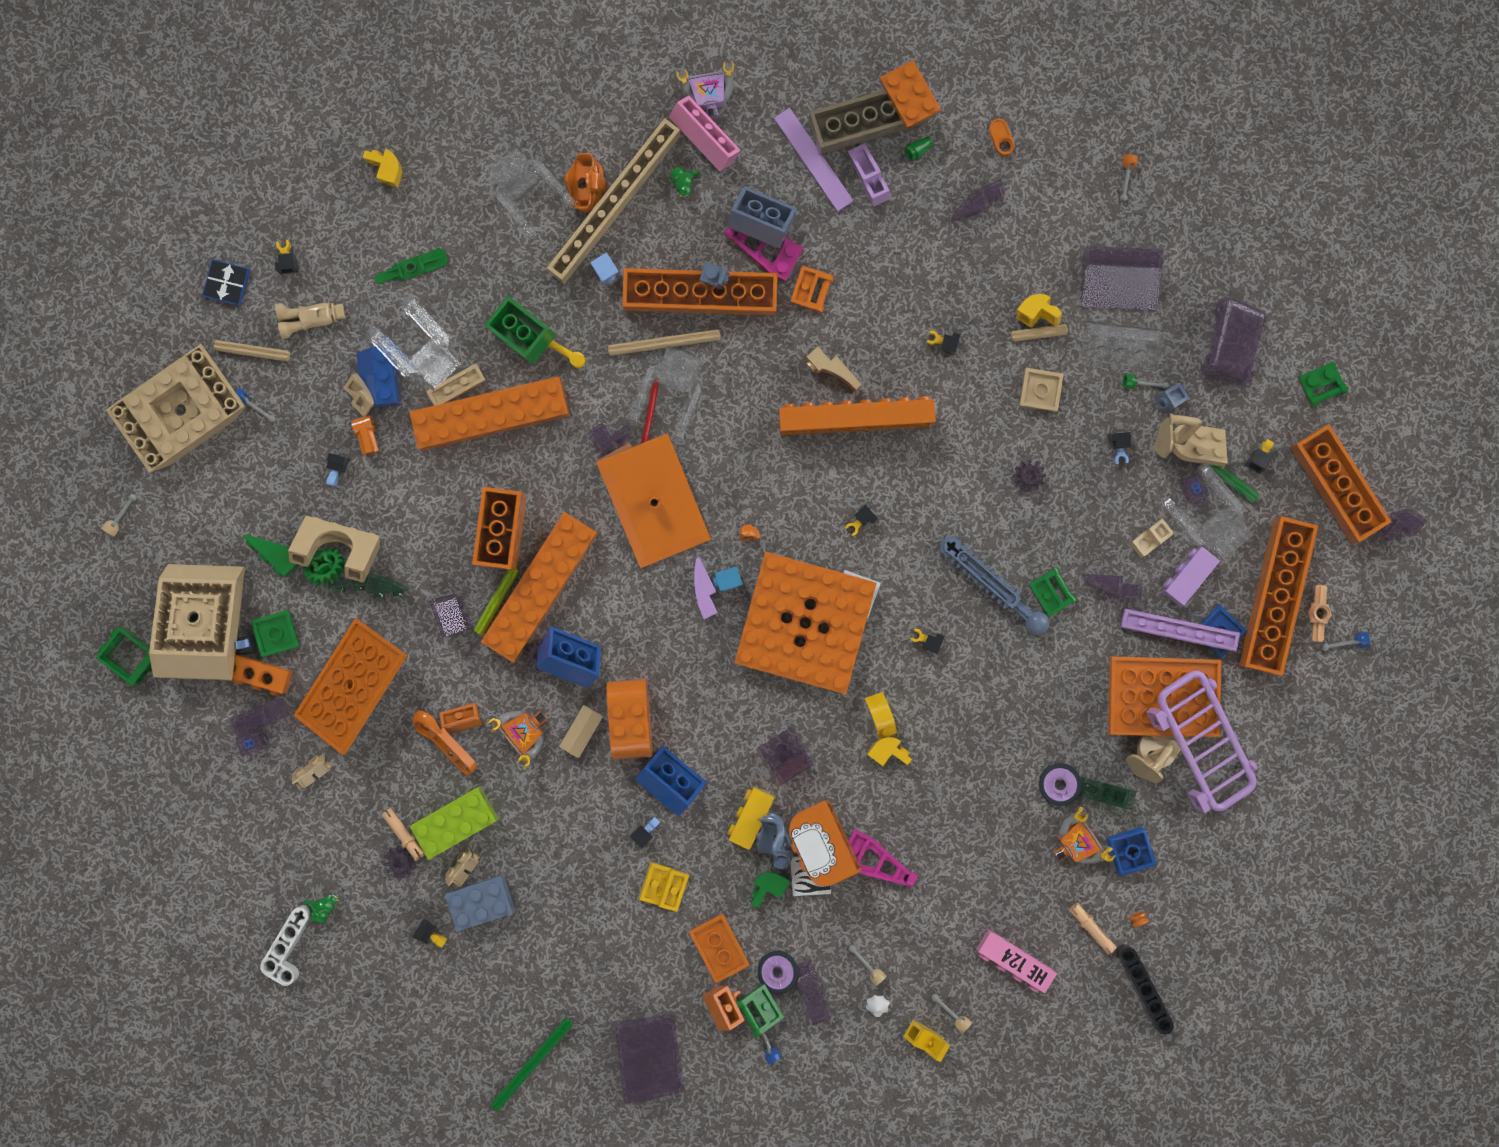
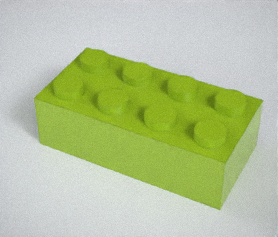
(454, 822)

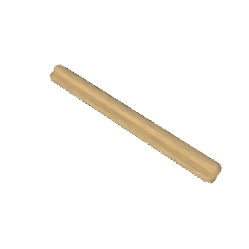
(663, 342)

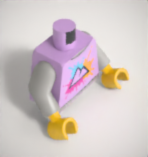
(708, 89)

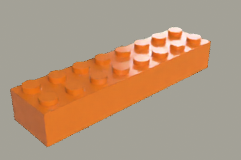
(684, 293)
(489, 414)
(857, 417)
(539, 587)
(1278, 596)

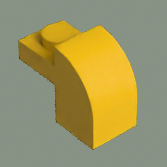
(389, 166)
(1038, 307)
(881, 715)
(885, 747)
(927, 1040)

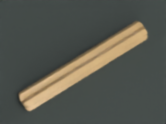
(250, 350)

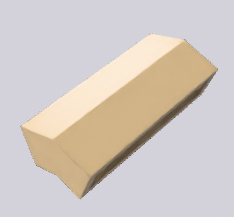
(581, 731)

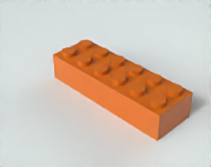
(1340, 484)

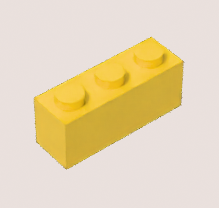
(747, 825)

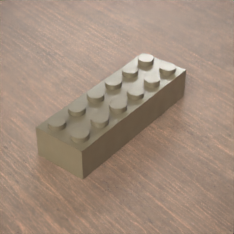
(855, 122)

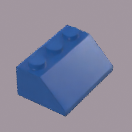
(379, 377)
(569, 657)
(670, 781)

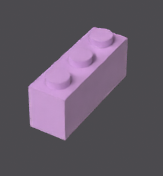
(1190, 575)

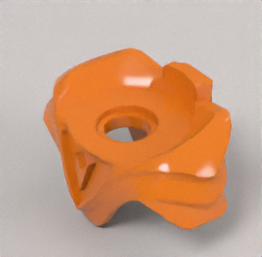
(586, 168)

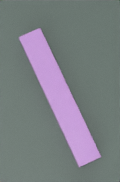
(812, 160)
(1180, 630)

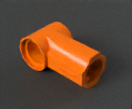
(365, 432)

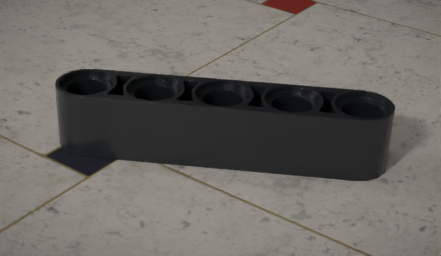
(1151, 995)

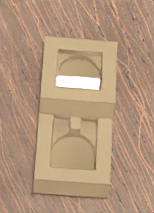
(361, 395)
(1151, 538)

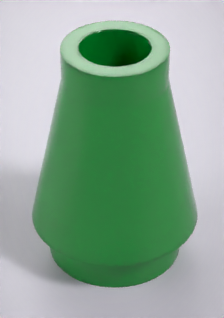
(918, 148)

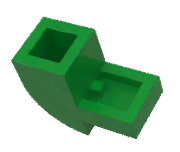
(771, 882)

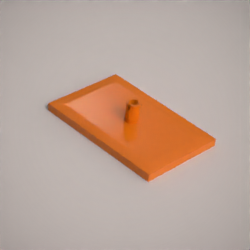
(648, 474)
(350, 686)
(1136, 688)

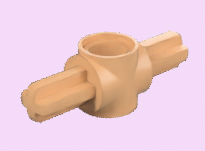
(1319, 603)

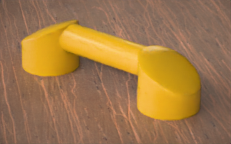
(576, 358)

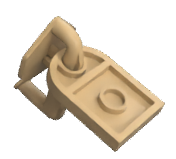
(1191, 441)
(1163, 752)

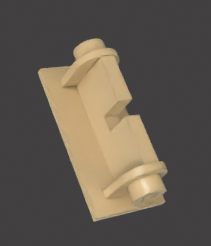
(304, 775)
(456, 874)

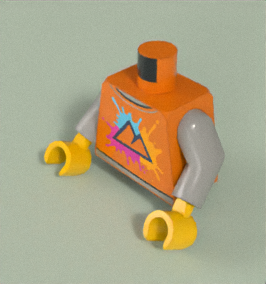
(522, 732)
(1080, 842)

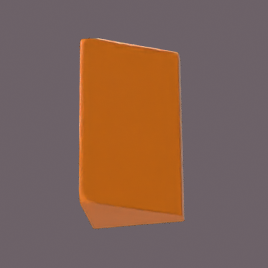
(460, 718)

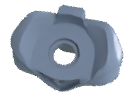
(774, 840)

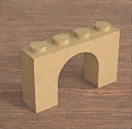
(318, 532)

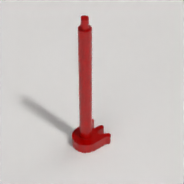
(645, 436)

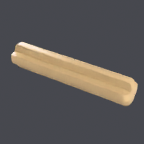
(1041, 332)

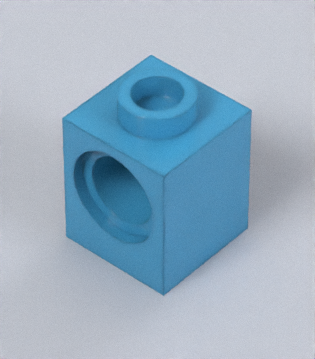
(727, 579)

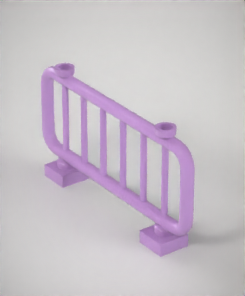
(1164, 719)

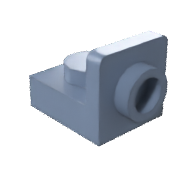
(714, 275)
(1171, 398)

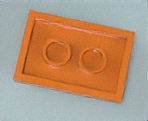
(910, 94)
(719, 948)

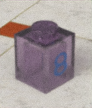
(1194, 490)
(252, 742)

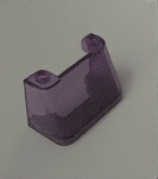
(1234, 341)

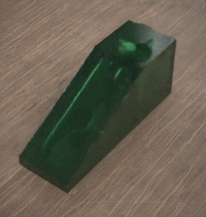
(1107, 793)

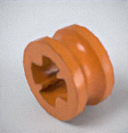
(1138, 919)

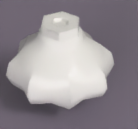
(877, 1005)

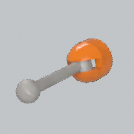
(1129, 162)

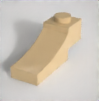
(820, 362)

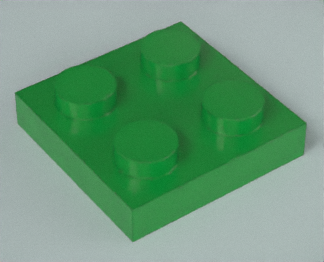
(275, 633)

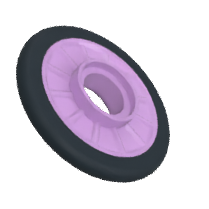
(1071, 778)
(788, 966)

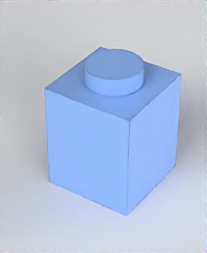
(605, 269)

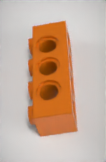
(280, 675)

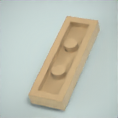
(457, 385)

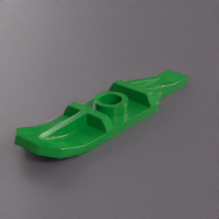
(422, 264)

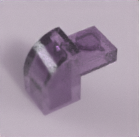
(605, 441)
(1405, 520)

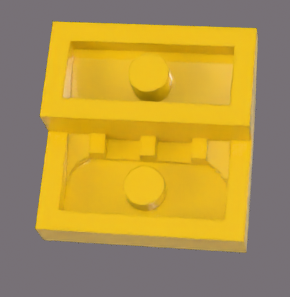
(663, 886)

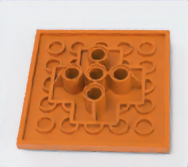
(840, 603)

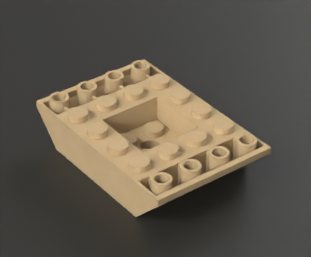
(150, 412)
(201, 647)

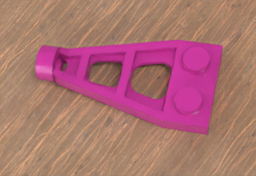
(784, 262)
(860, 842)

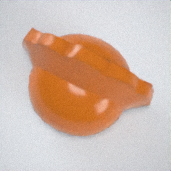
(749, 530)

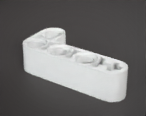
(289, 942)

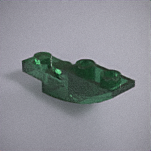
(375, 584)

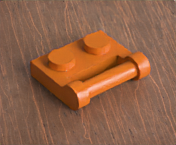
(805, 288)

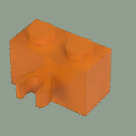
(723, 1007)

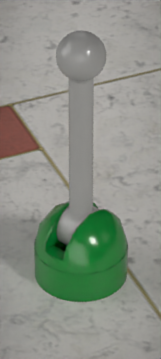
(1131, 381)

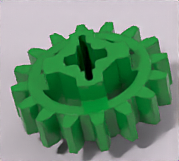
(324, 567)

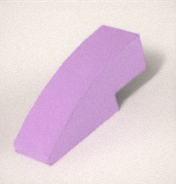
(869, 175)
(703, 590)

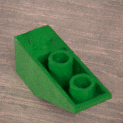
(273, 553)

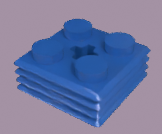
(1142, 856)

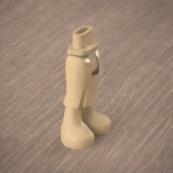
(310, 316)

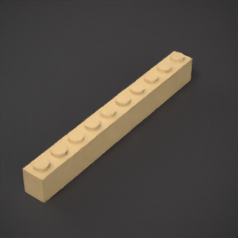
(614, 201)

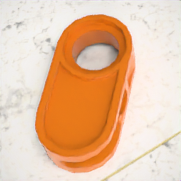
(1000, 133)

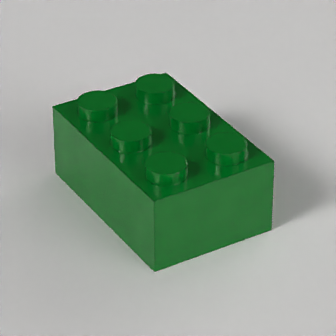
(520, 330)

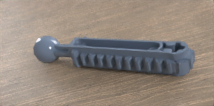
(1035, 622)

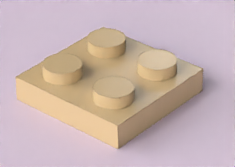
(1041, 390)

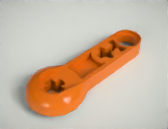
(428, 727)

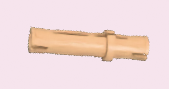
(408, 841)
(1087, 922)

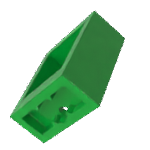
(107, 649)

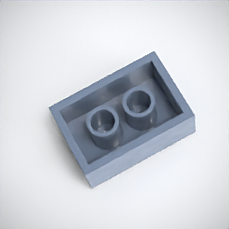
(761, 217)
(480, 902)

